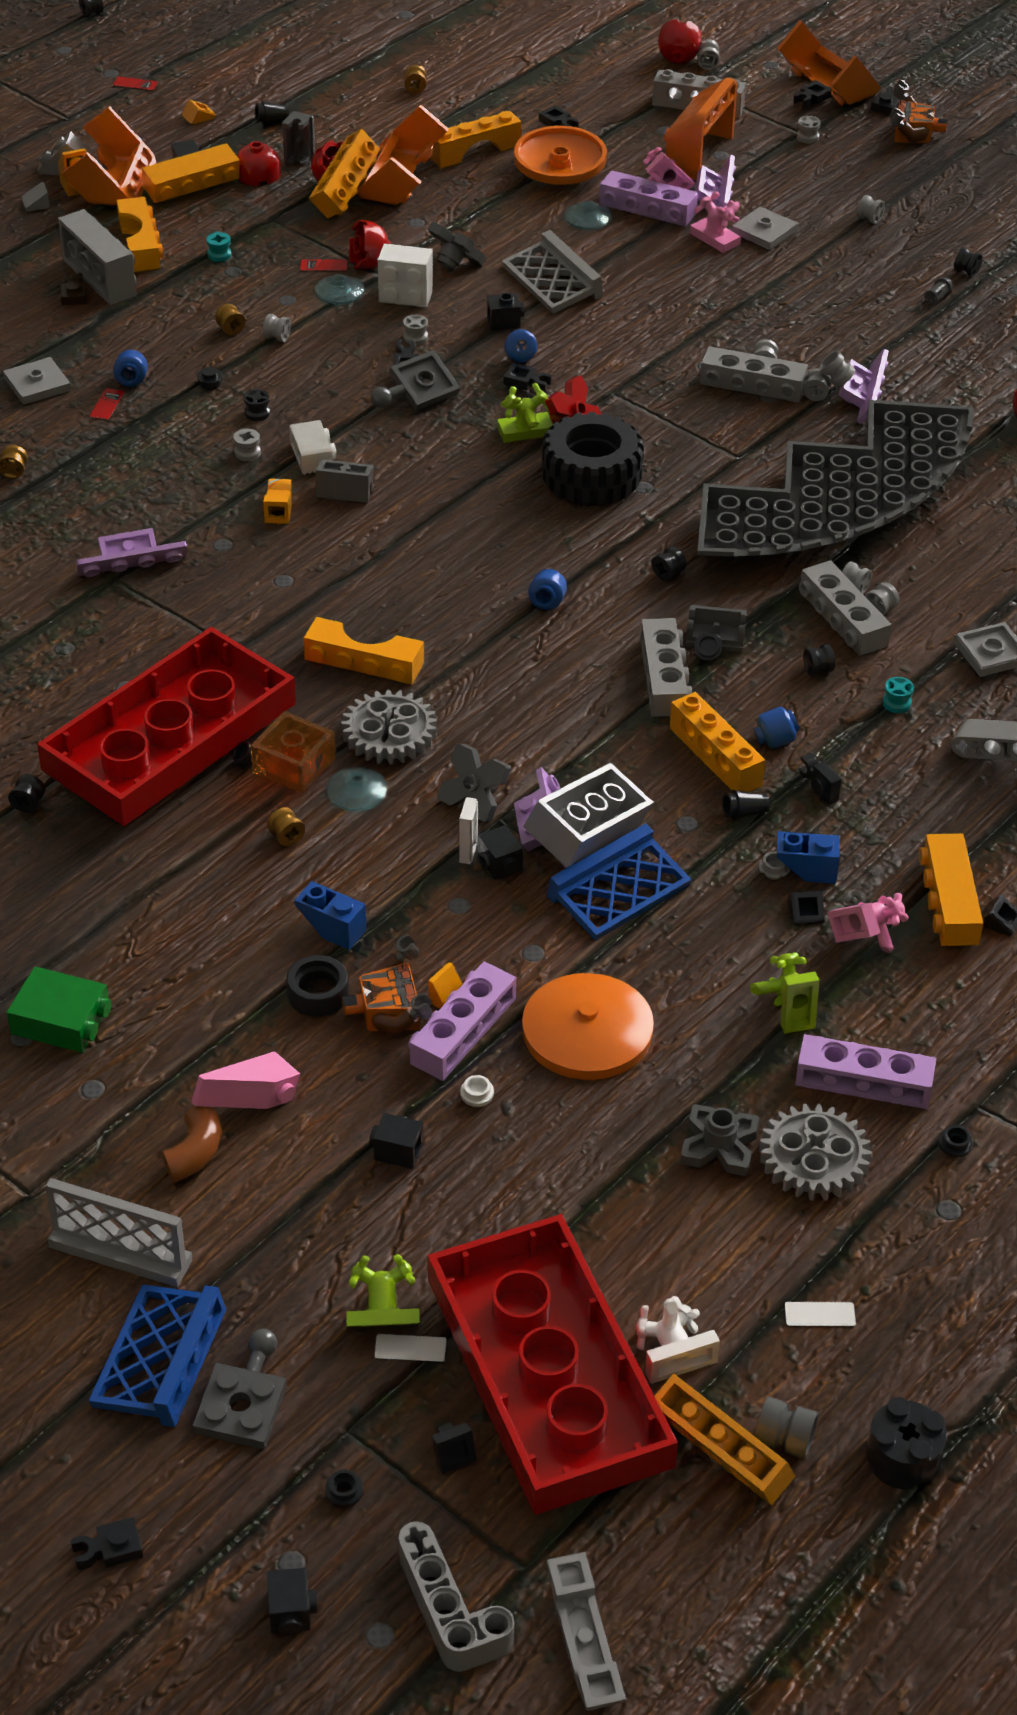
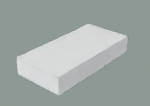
(468, 830)

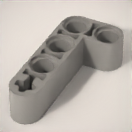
(986, 739)
(444, 1594)

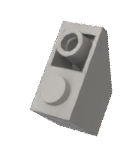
(49, 159)

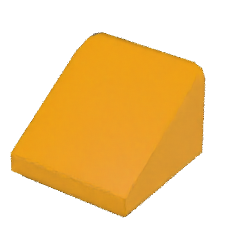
(197, 112)
(443, 984)

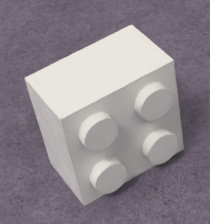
(405, 275)

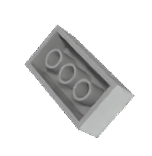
(98, 256)
(587, 814)

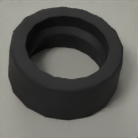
(317, 967)

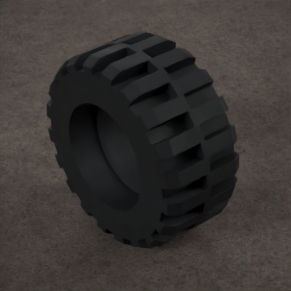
(592, 458)

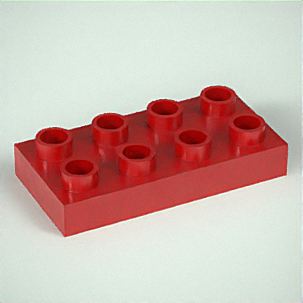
(166, 725)
(551, 1364)

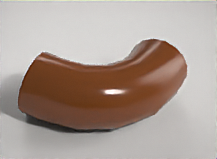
(198, 1146)

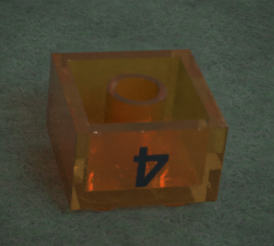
(293, 751)

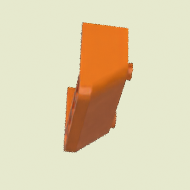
(810, 59)
(709, 112)
(399, 154)
(122, 155)

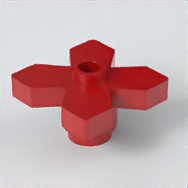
(571, 402)

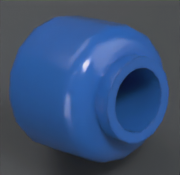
(518, 355)
(130, 368)
(547, 589)
(776, 728)

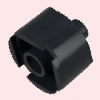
(906, 1443)

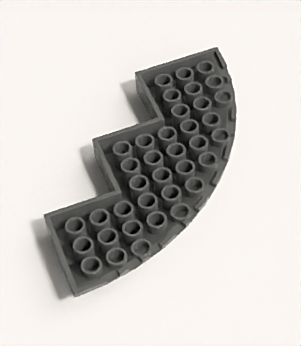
(840, 488)

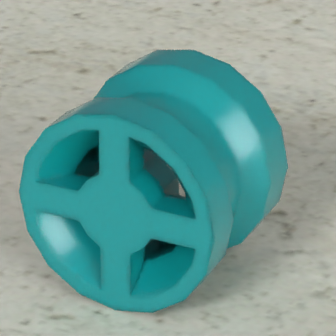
(218, 246)
(898, 695)

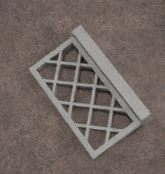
(568, 265)
(103, 1242)

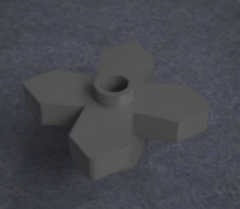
(455, 247)
(474, 781)
(720, 1136)

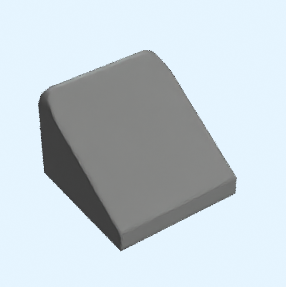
(36, 198)

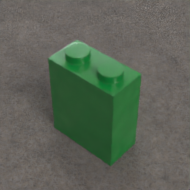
(59, 1009)

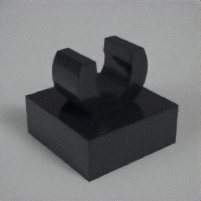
(453, 1446)

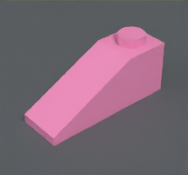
(248, 1084)

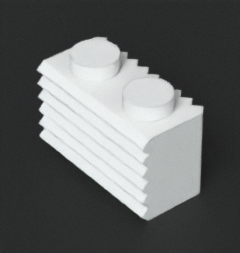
(311, 445)

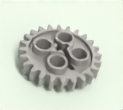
(408, 732)
(815, 1151)

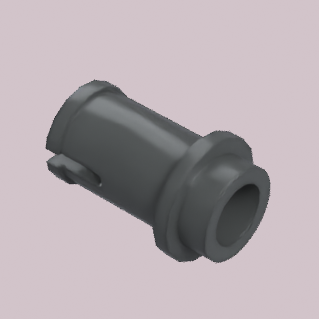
(942, 287)

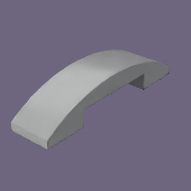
(584, 1632)

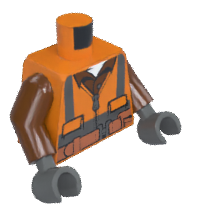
(914, 120)
(389, 994)

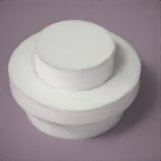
(477, 1091)

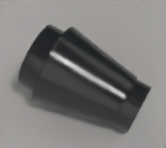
(270, 112)
(743, 804)

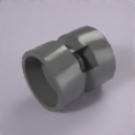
(781, 1426)

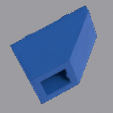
(810, 855)
(333, 914)

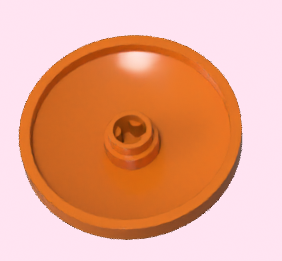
(560, 155)
(587, 1026)

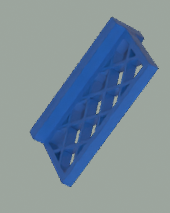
(599, 867)
(184, 1365)

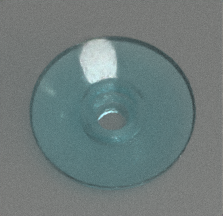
(588, 215)
(339, 289)
(357, 789)

